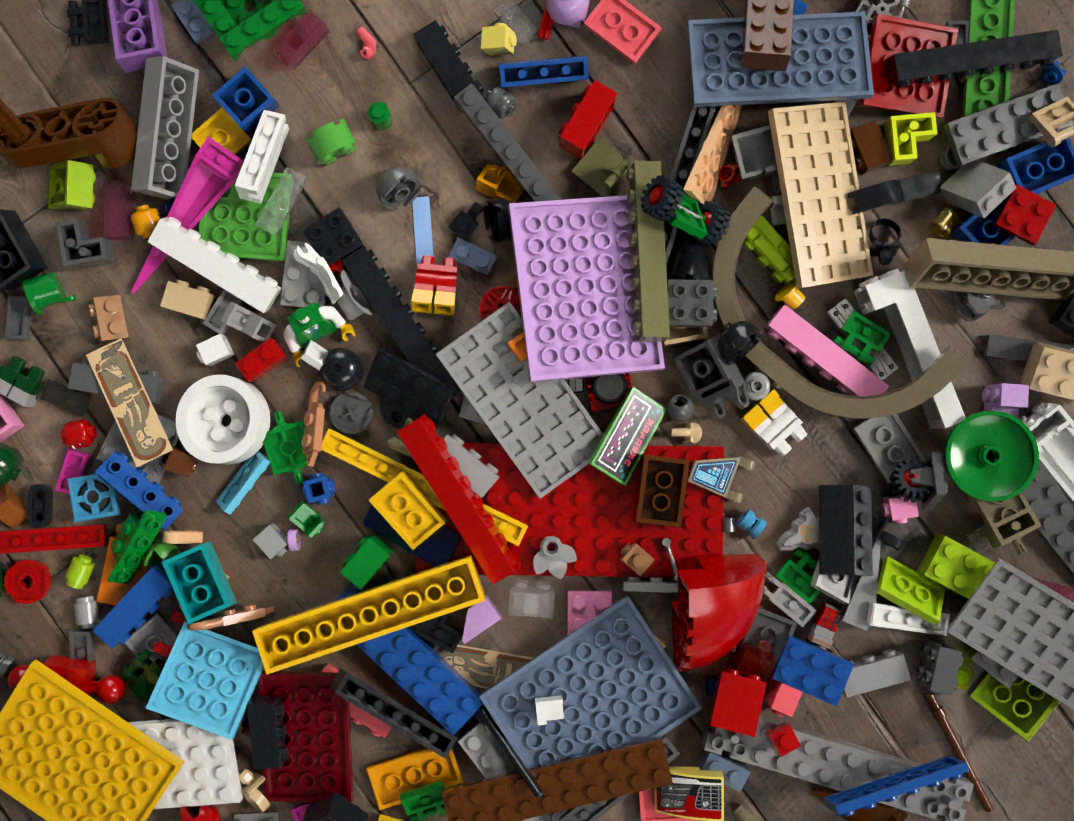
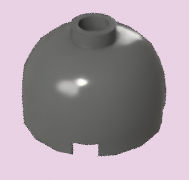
(397, 186)

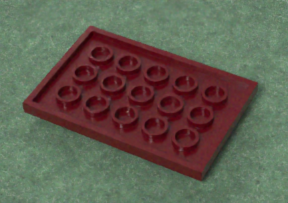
(315, 737)

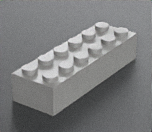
(164, 127)

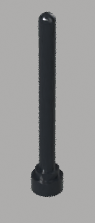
(484, 717)

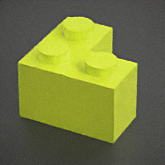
(903, 133)

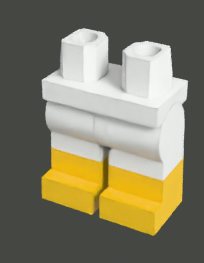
(777, 428)

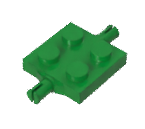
(285, 447)

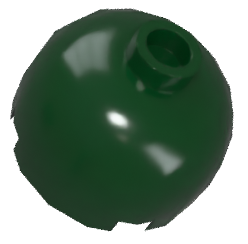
(8, 464)

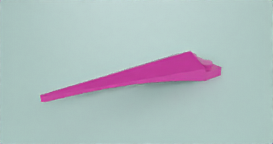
(207, 180)

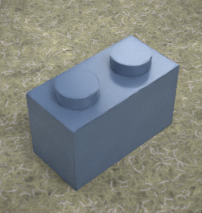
(734, 772)

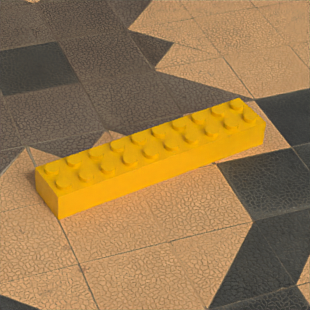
(369, 614)

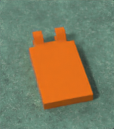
(113, 592)

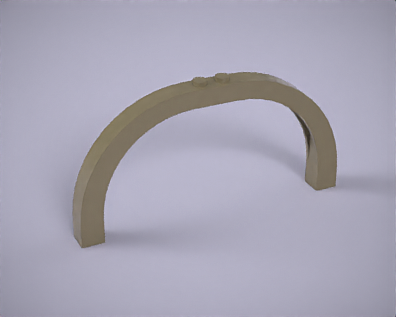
(908, 396)

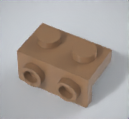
(107, 318)

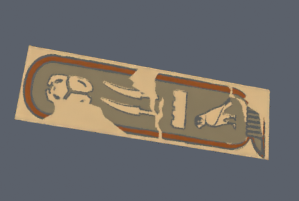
(129, 402)
(482, 666)

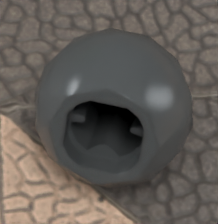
(680, 407)

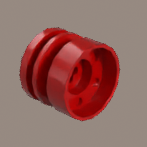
(496, 297)

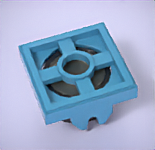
(93, 497)

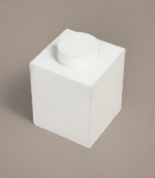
(214, 350)

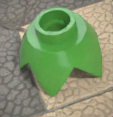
(160, 551)

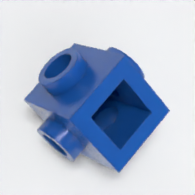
(311, 490)

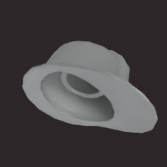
(353, 301)

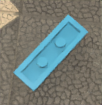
(242, 482)

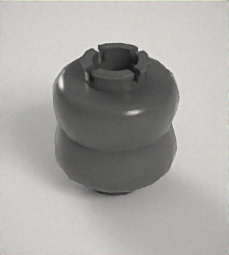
(501, 102)

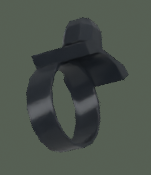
(883, 251)
(885, 537)

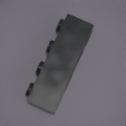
(445, 59)

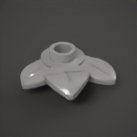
(554, 560)

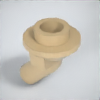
(692, 432)

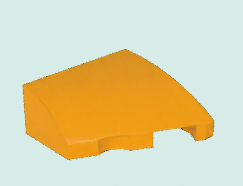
(498, 183)

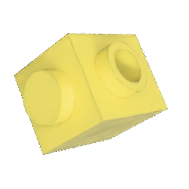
(498, 40)

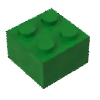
(368, 560)

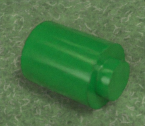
(380, 116)

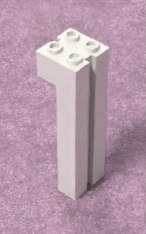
(912, 337)
(1055, 442)

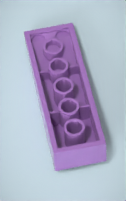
(136, 32)

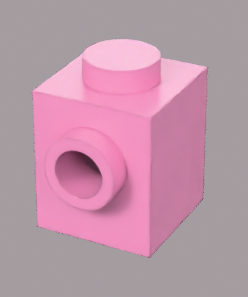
(898, 510)

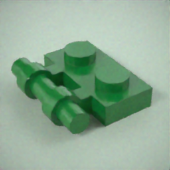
(866, 333)
(795, 578)
(424, 801)

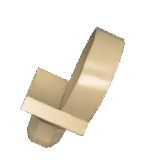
(250, 783)

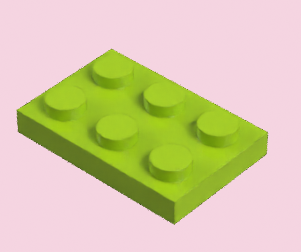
(911, 590)

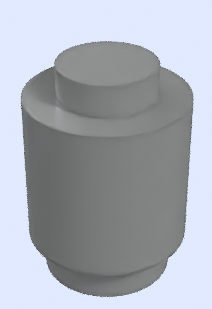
(86, 611)

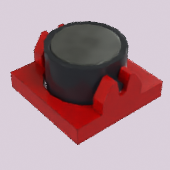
(607, 389)

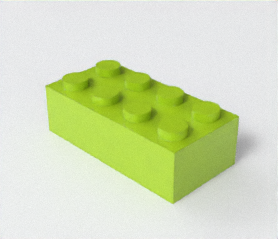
(954, 566)

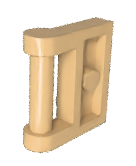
(1053, 117)

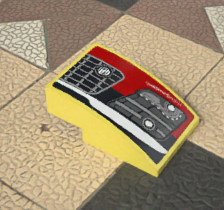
(693, 794)

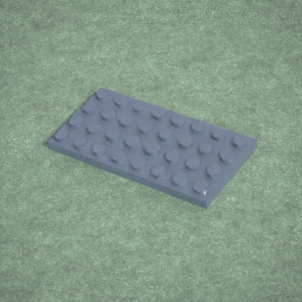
(825, 62)

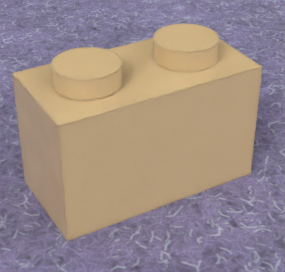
(186, 300)

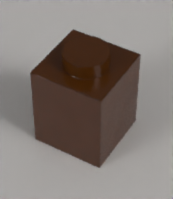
(179, 462)

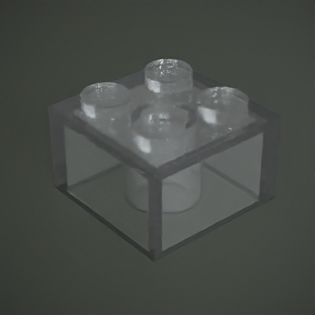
(531, 599)

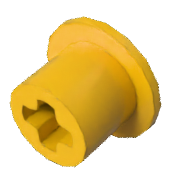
(790, 295)

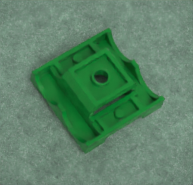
(251, 25)

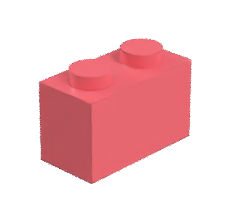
(782, 698)

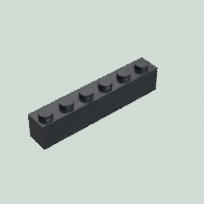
(392, 713)

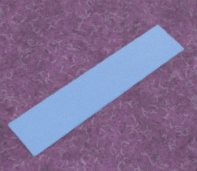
(422, 227)

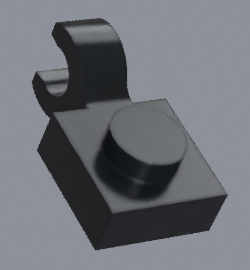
(464, 223)

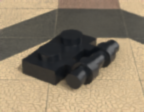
(94, 22)

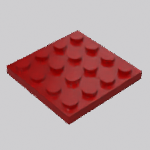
(900, 35)

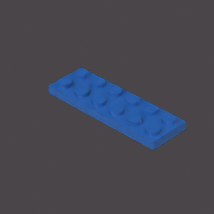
(889, 787)

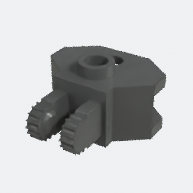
(975, 304)

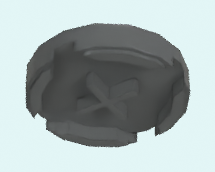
(351, 413)

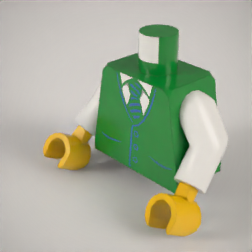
(313, 324)

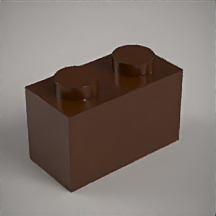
(869, 148)

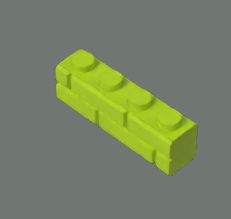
(771, 250)

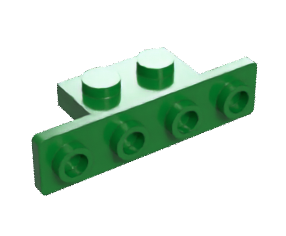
(133, 543)

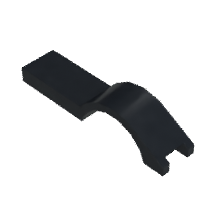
(896, 191)

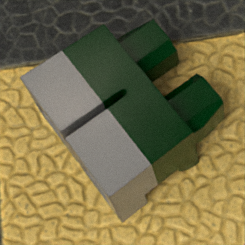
(18, 385)

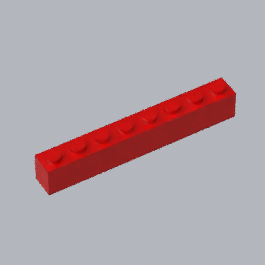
(459, 499)

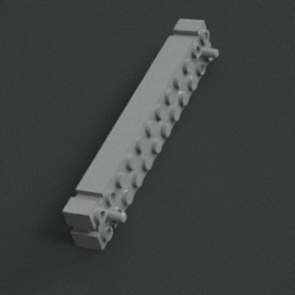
(839, 767)

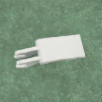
(318, 266)

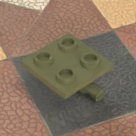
(601, 168)

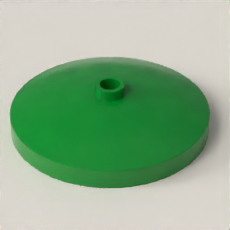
(1011, 451)

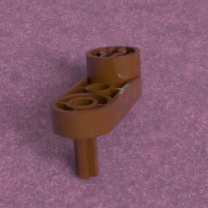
(67, 133)

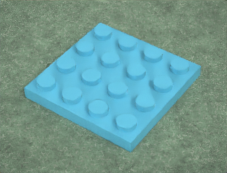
(207, 681)

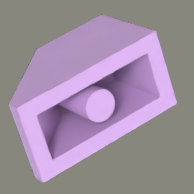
(479, 618)

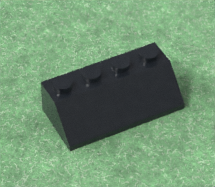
(845, 530)

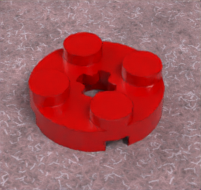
(21, 570)

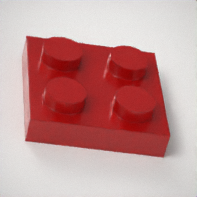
(1024, 215)

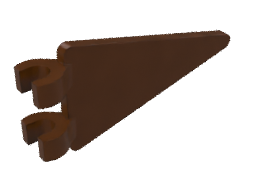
(878, 813)

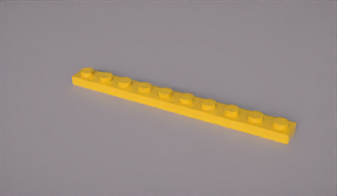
(387, 469)

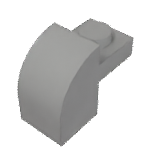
(248, 322)

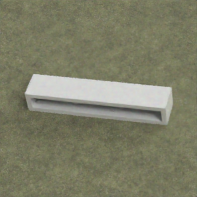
(214, 264)

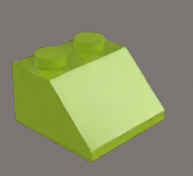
(71, 186)

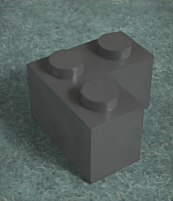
(79, 250)

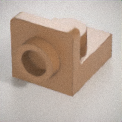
(636, 558)

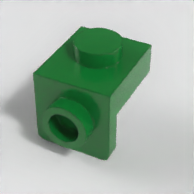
(307, 519)

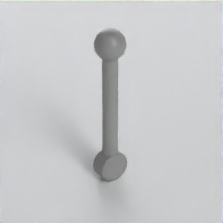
(666, 542)

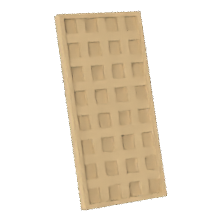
(815, 179)

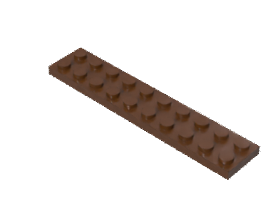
(563, 784)

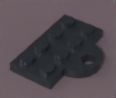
(407, 390)

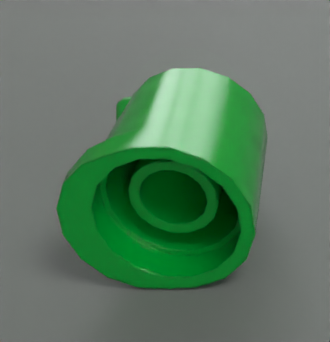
(45, 291)

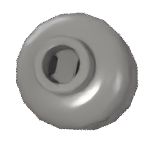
(762, 383)

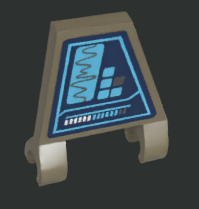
(718, 474)

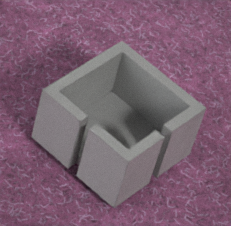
(754, 153)

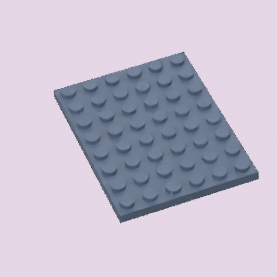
(612, 687)

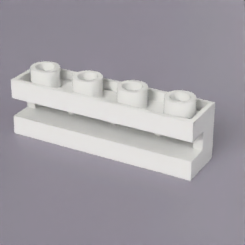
(262, 157)

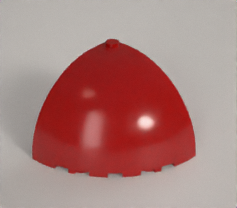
(715, 607)

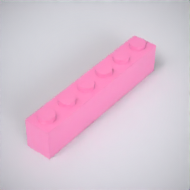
(823, 354)

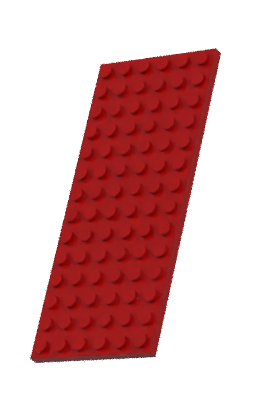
(598, 517)

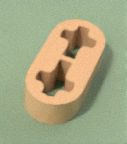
(182, 536)

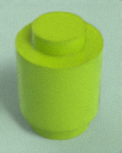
(79, 571)

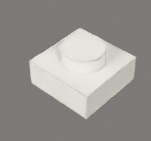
(314, 354)

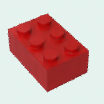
(587, 119)

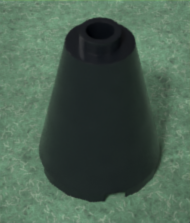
(689, 260)

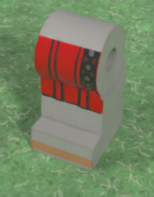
(825, 625)

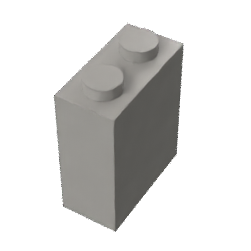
(978, 188)

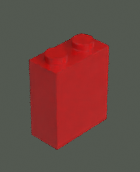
(737, 702)

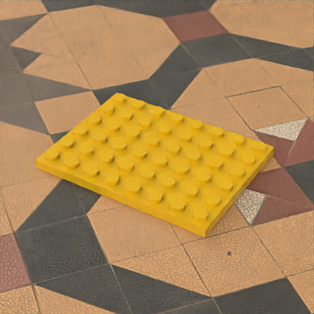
(76, 756)

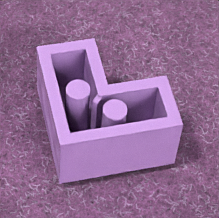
(1005, 398)

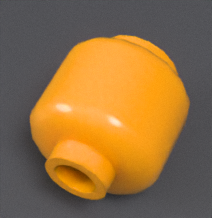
(145, 220)

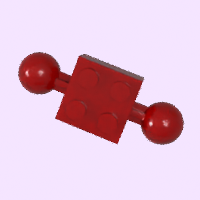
(80, 674)

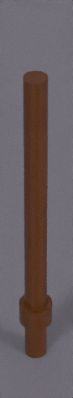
(940, 714)

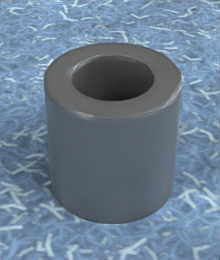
(728, 524)

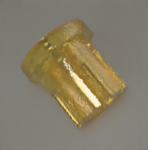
(944, 222)

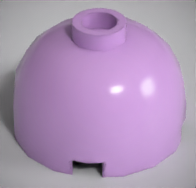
(567, 11)

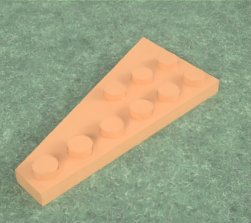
(704, 175)

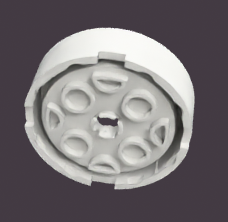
(201, 417)

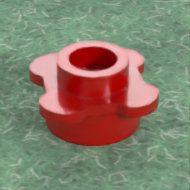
(725, 171)

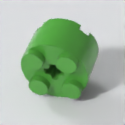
(331, 142)

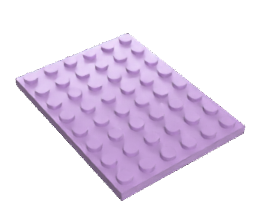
(578, 289)

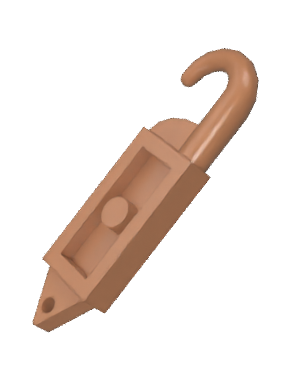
(313, 425)
(230, 617)

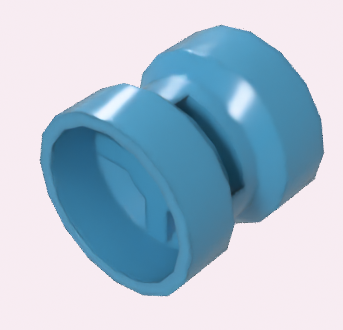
(751, 523)

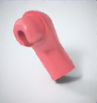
(369, 43)

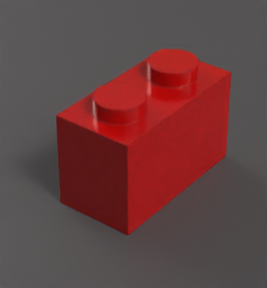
(262, 360)

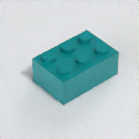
(199, 582)

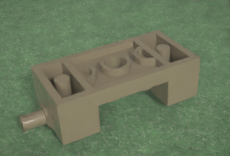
(1007, 520)

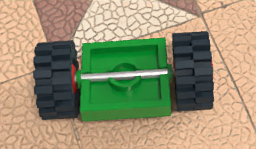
(667, 201)

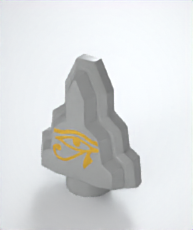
(802, 533)

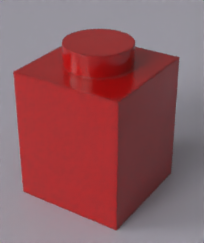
(782, 739)

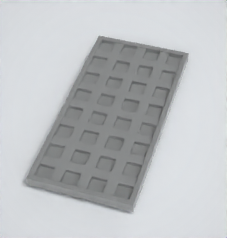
(534, 422)
(1022, 629)

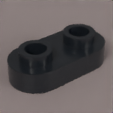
(37, 505)

